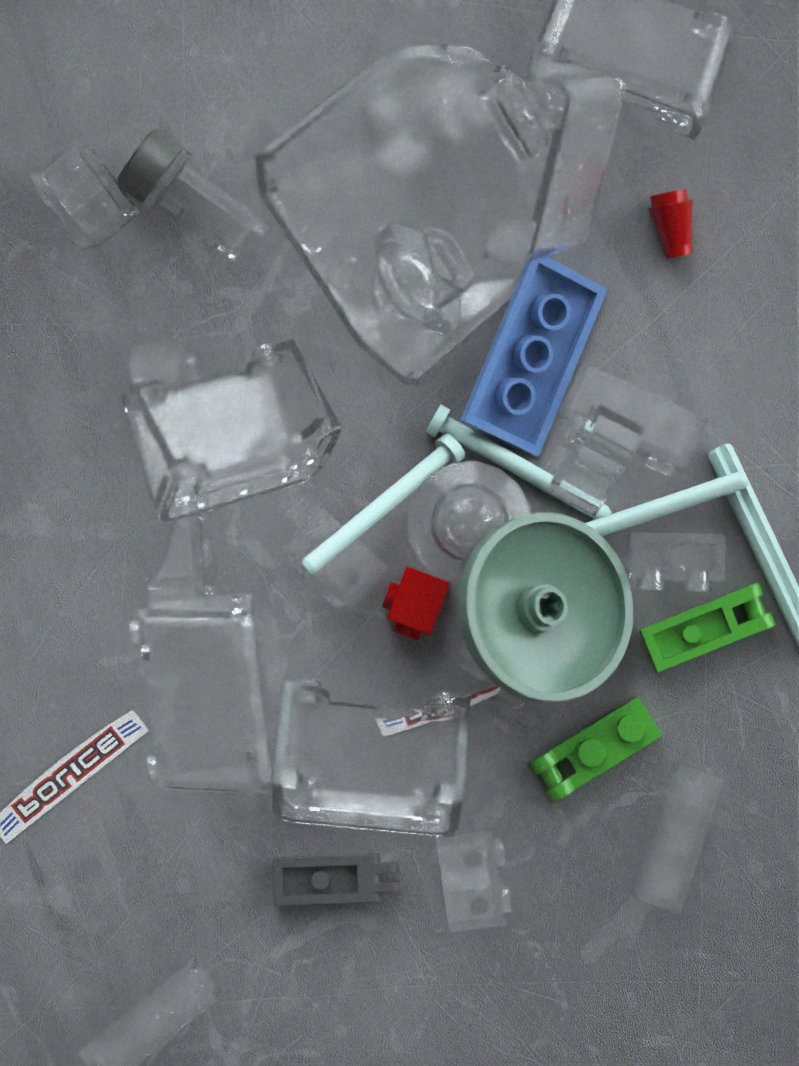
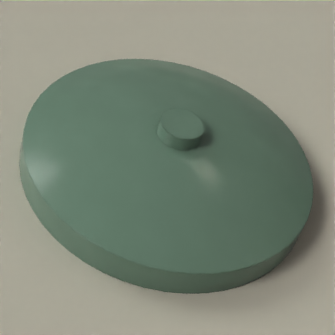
(545, 607)

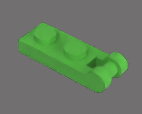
(705, 628)
(596, 748)

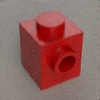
(415, 602)

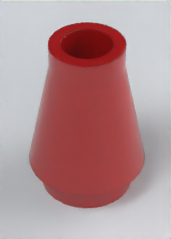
(673, 221)

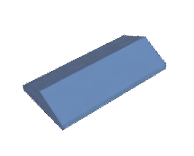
(534, 355)

